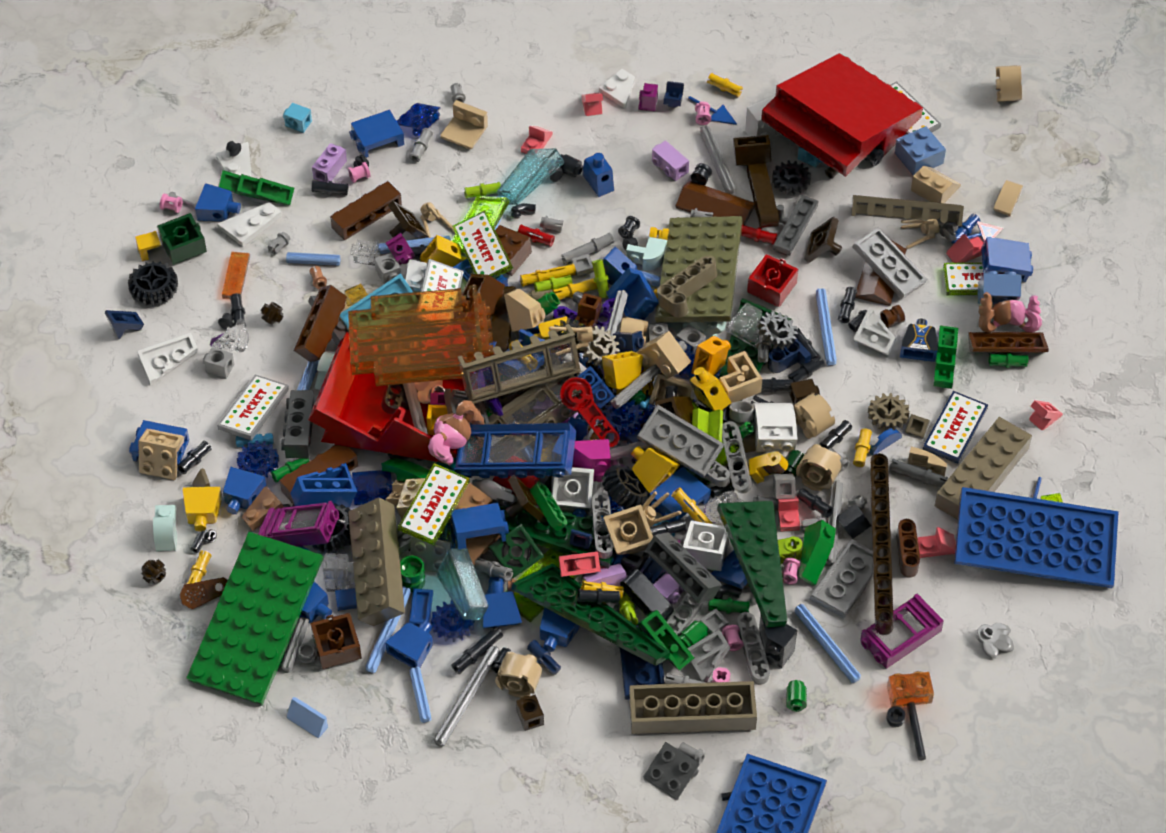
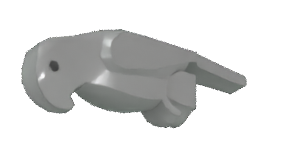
(494, 491)

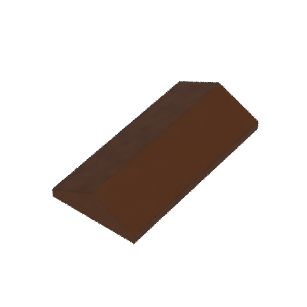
(713, 200)
(873, 287)
(1007, 342)

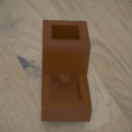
(589, 310)

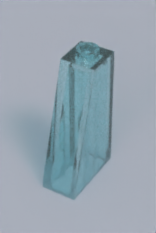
(530, 173)
(462, 584)

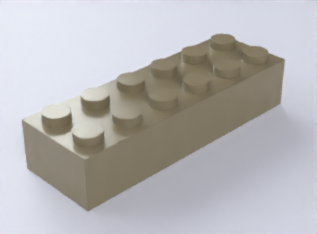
(985, 464)
(376, 562)
(692, 707)

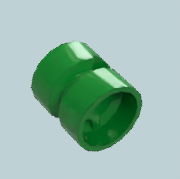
(412, 572)

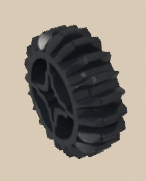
(153, 283)
(624, 486)
(341, 533)

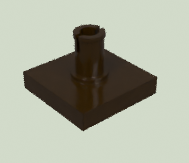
(407, 222)
(823, 240)
(525, 501)

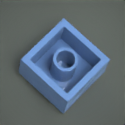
(919, 150)
(1000, 286)

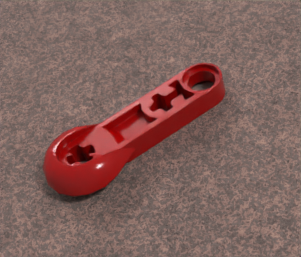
(586, 407)

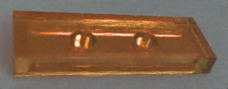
(235, 274)

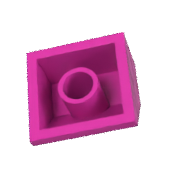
(592, 455)

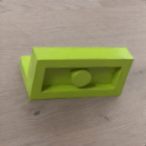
(709, 422)

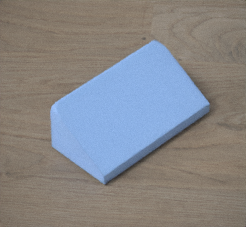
(307, 717)

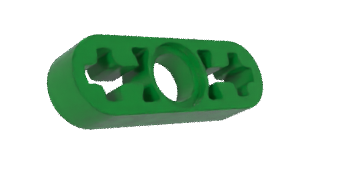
(548, 506)

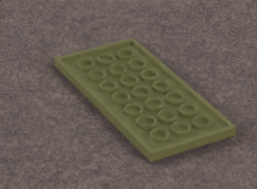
(688, 242)

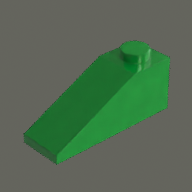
(816, 549)
(659, 630)

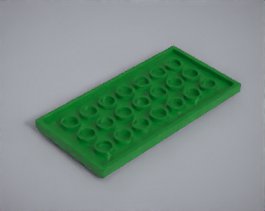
(255, 618)

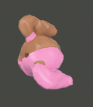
(1009, 312)
(453, 431)

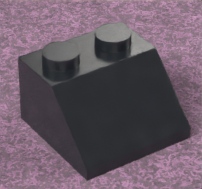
(777, 642)

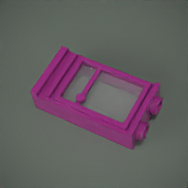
(301, 524)
(912, 626)

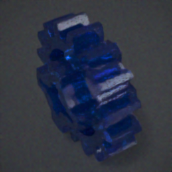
(625, 418)
(258, 458)
(442, 622)

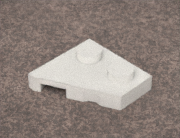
(618, 87)
(415, 274)
(874, 333)

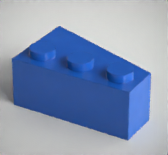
(322, 487)

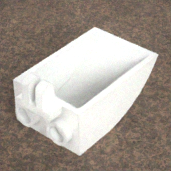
(775, 427)

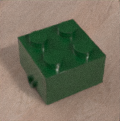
(181, 238)

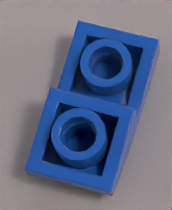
(601, 393)

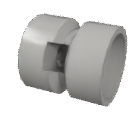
(740, 413)

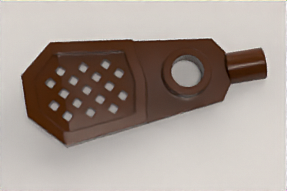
(208, 589)

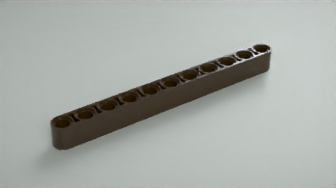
(881, 544)

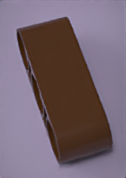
(907, 555)

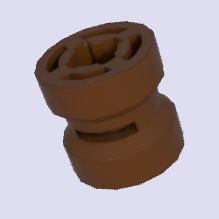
(892, 316)

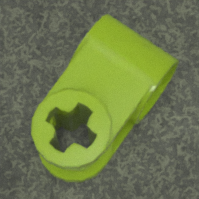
(787, 550)

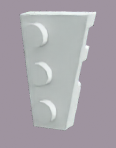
(237, 164)
(250, 224)
(166, 356)

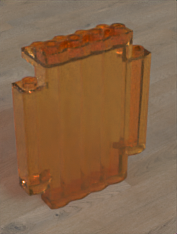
(419, 335)

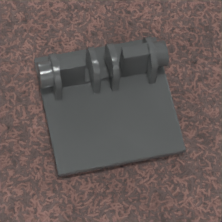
(672, 770)

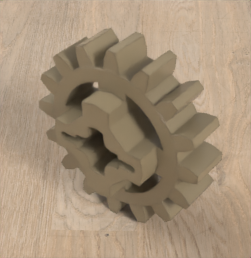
(602, 345)
(879, 412)

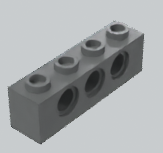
(298, 427)
(683, 567)

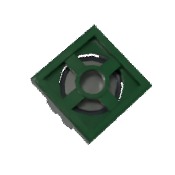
(515, 551)

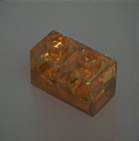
(910, 691)

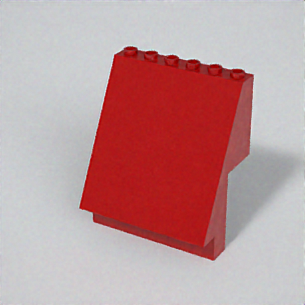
(840, 112)
(354, 417)

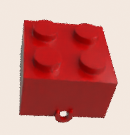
(772, 280)

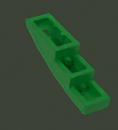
(256, 188)
(946, 357)
(404, 469)

